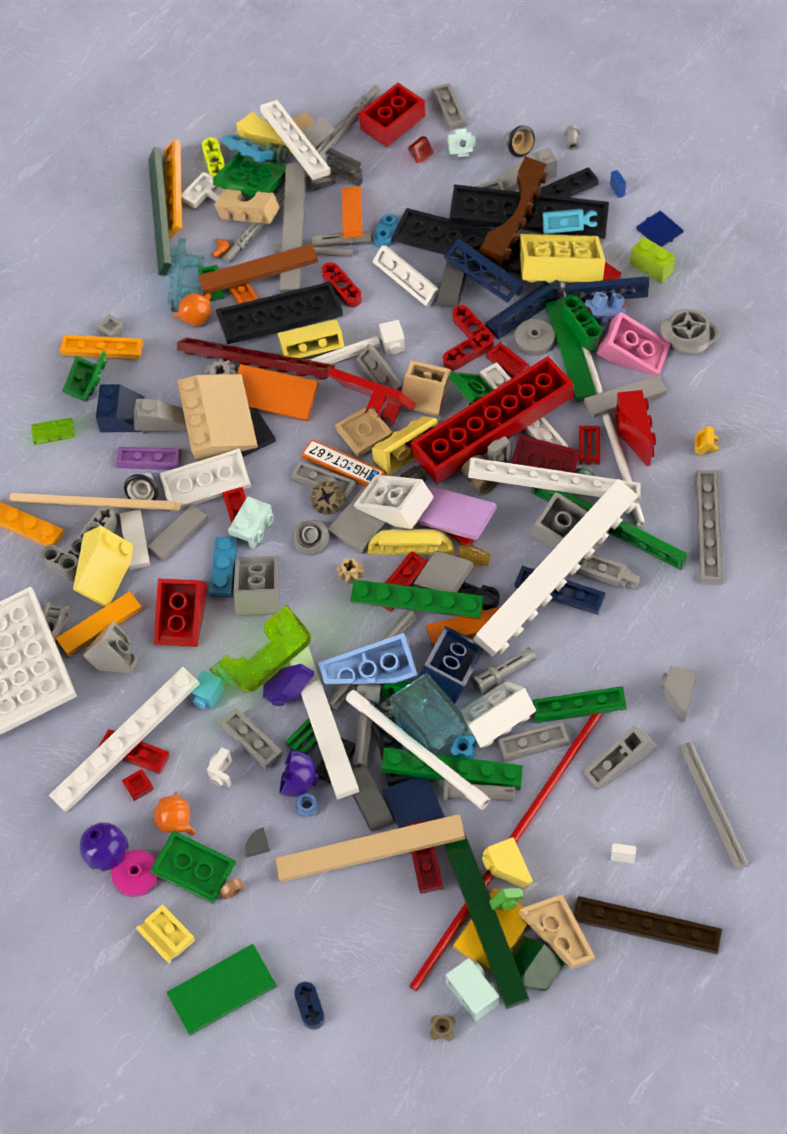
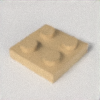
(363, 431)

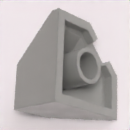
(111, 651)

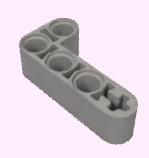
(104, 517)

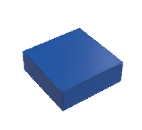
(618, 183)

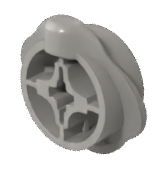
(689, 331)

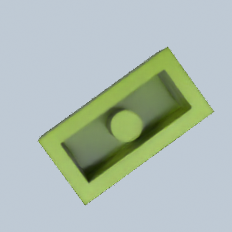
(652, 259)

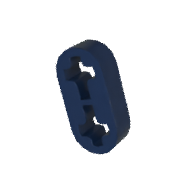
(315, 1004)

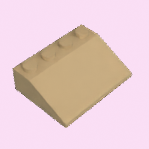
(216, 414)

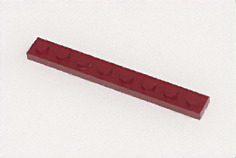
(248, 356)

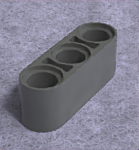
(451, 286)
(370, 800)

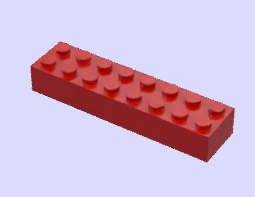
(492, 417)

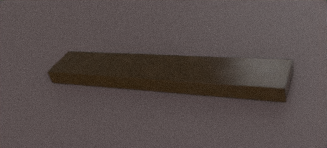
(647, 925)

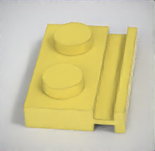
(165, 934)

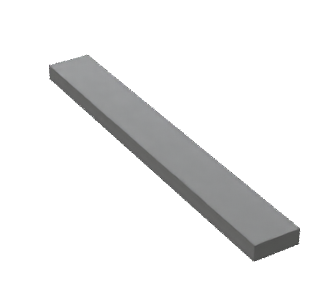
(293, 221)

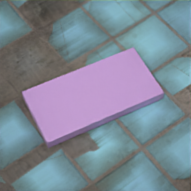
(457, 513)

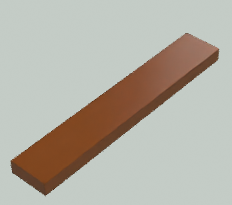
(258, 269)

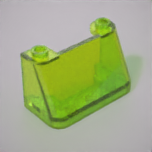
(287, 640)

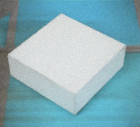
(623, 853)

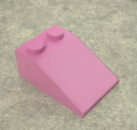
(633, 345)

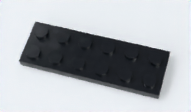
(279, 312)

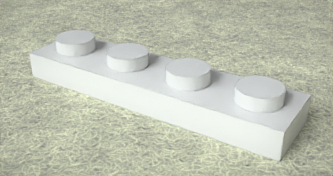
(406, 275)

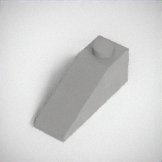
(509, 178)
(158, 416)
(620, 757)

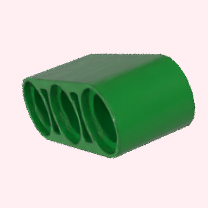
(581, 322)

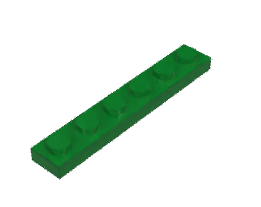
(417, 599)
(474, 770)

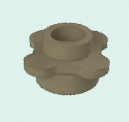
(437, 1022)

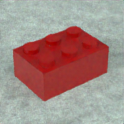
(392, 114)

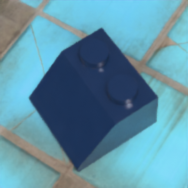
(116, 408)

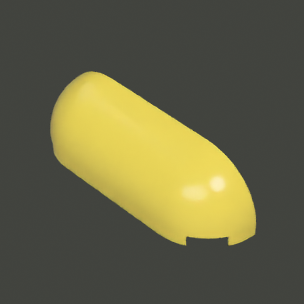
(407, 540)

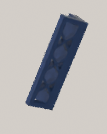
(486, 267)
(628, 287)
(523, 309)

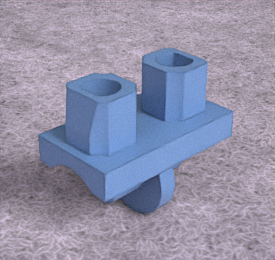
(603, 309)

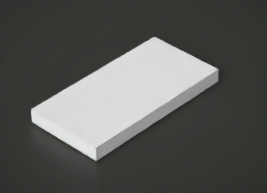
(205, 479)

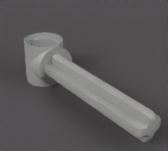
(373, 694)

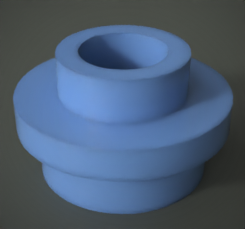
(307, 799)

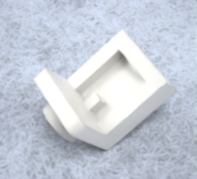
(217, 766)

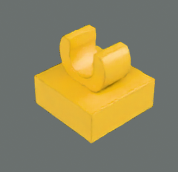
(705, 441)

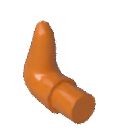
(221, 249)

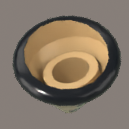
(520, 140)

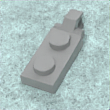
(609, 572)

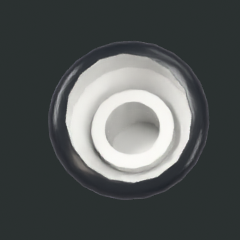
(141, 487)

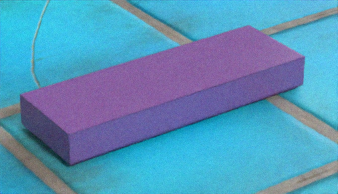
(148, 458)

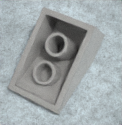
(557, 521)
(256, 585)

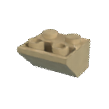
(427, 386)

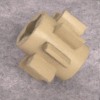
(350, 570)

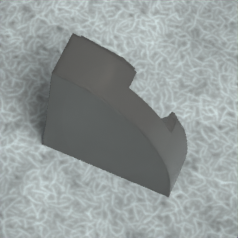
(257, 843)

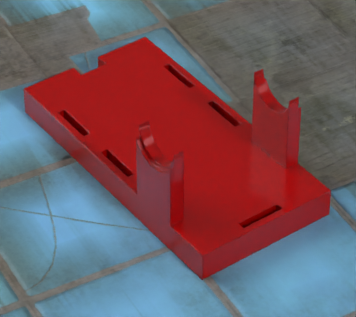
(379, 394)

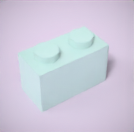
(473, 989)

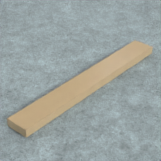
(95, 501)
(370, 848)

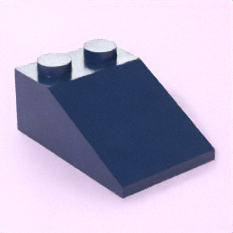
(452, 662)

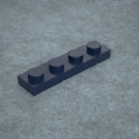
(570, 594)

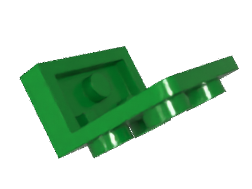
(84, 377)

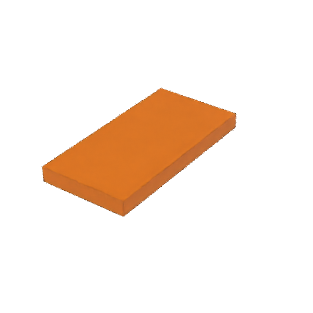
(278, 392)

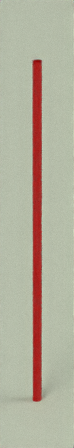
(516, 834)

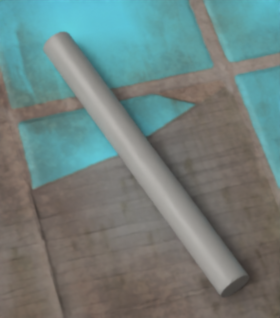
(324, 250)

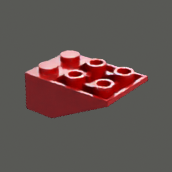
(635, 423)

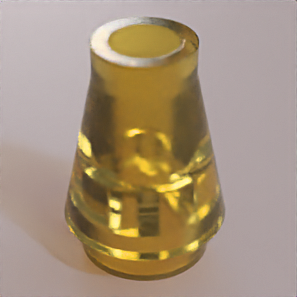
(474, 554)

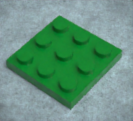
(250, 176)

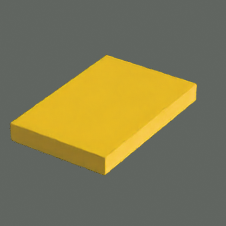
(513, 928)

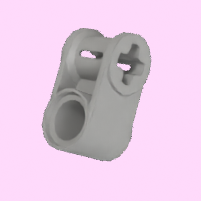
(56, 618)

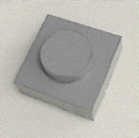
(110, 326)

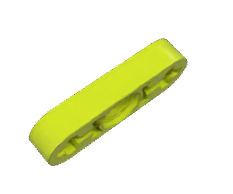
(213, 154)

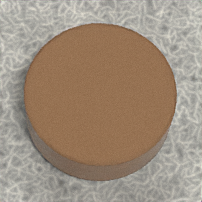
(232, 888)

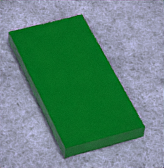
(221, 989)

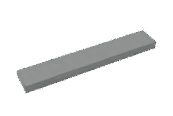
(708, 527)

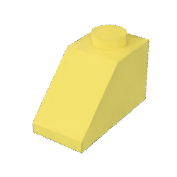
(507, 863)

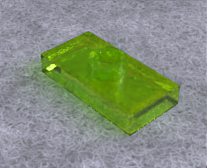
(53, 431)

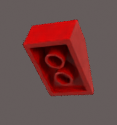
(179, 612)

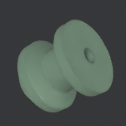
(280, 153)

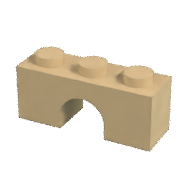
(259, 209)

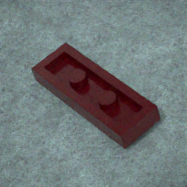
(426, 868)

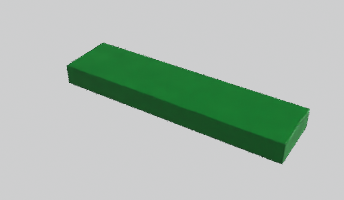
(579, 704)

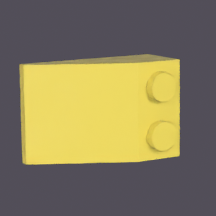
(101, 565)

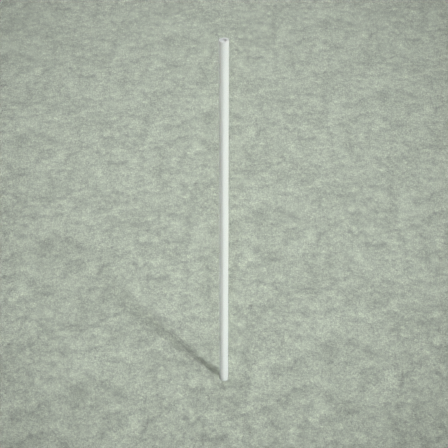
(609, 426)

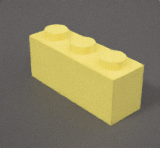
(311, 339)

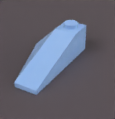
(374, 664)

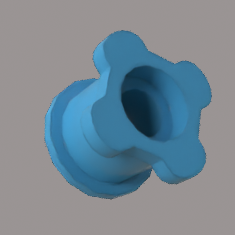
(461, 743)

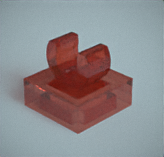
(420, 149)

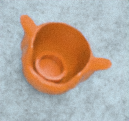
(194, 309)
(172, 814)

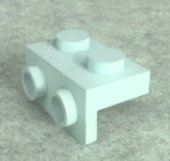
(252, 521)

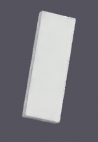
(134, 533)

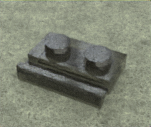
(344, 167)

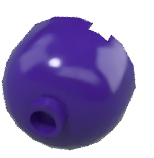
(298, 774)
(103, 846)

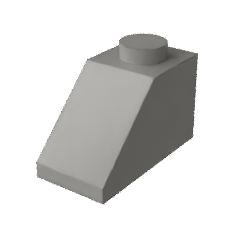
(678, 689)

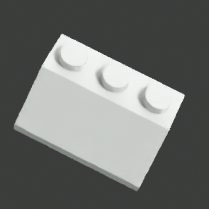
(497, 712)

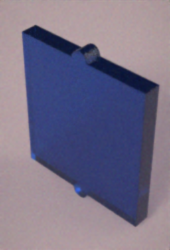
(659, 229)

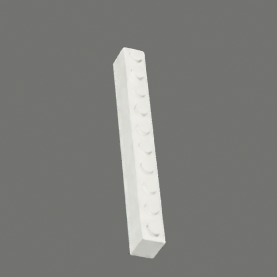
(555, 567)

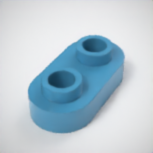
(385, 227)

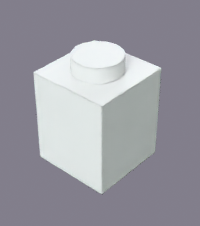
(392, 337)

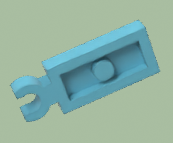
(567, 220)

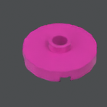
(135, 884)

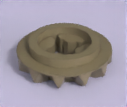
(336, 499)

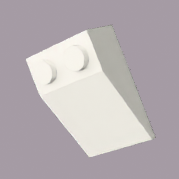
(395, 500)

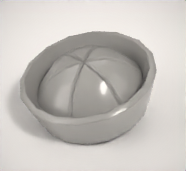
(310, 537)

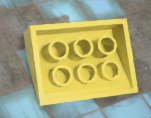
(561, 258)

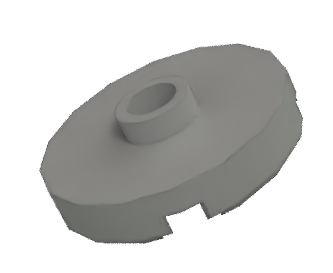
(533, 344)

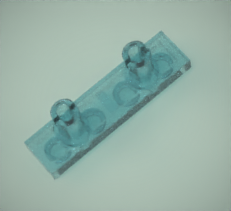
(182, 261)

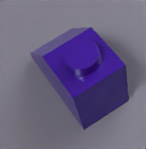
(287, 684)

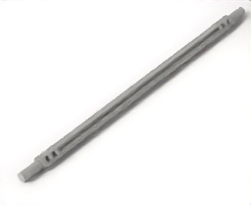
(253, 228)

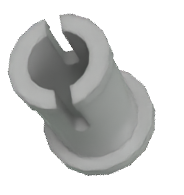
(572, 134)

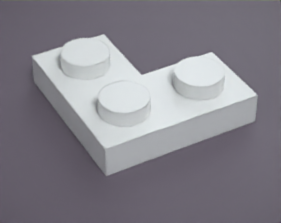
(200, 190)

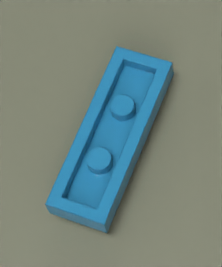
(247, 148)
(223, 567)

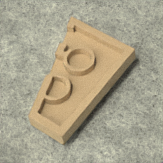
(559, 929)

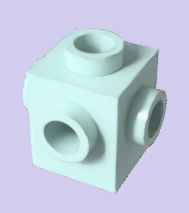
(454, 139)

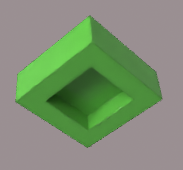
(506, 899)

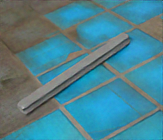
(399, 627)
(714, 806)

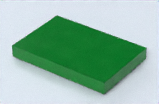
(193, 867)

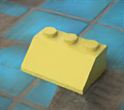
(396, 450)

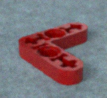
(473, 341)

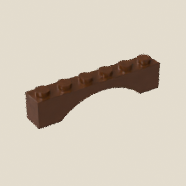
(499, 241)

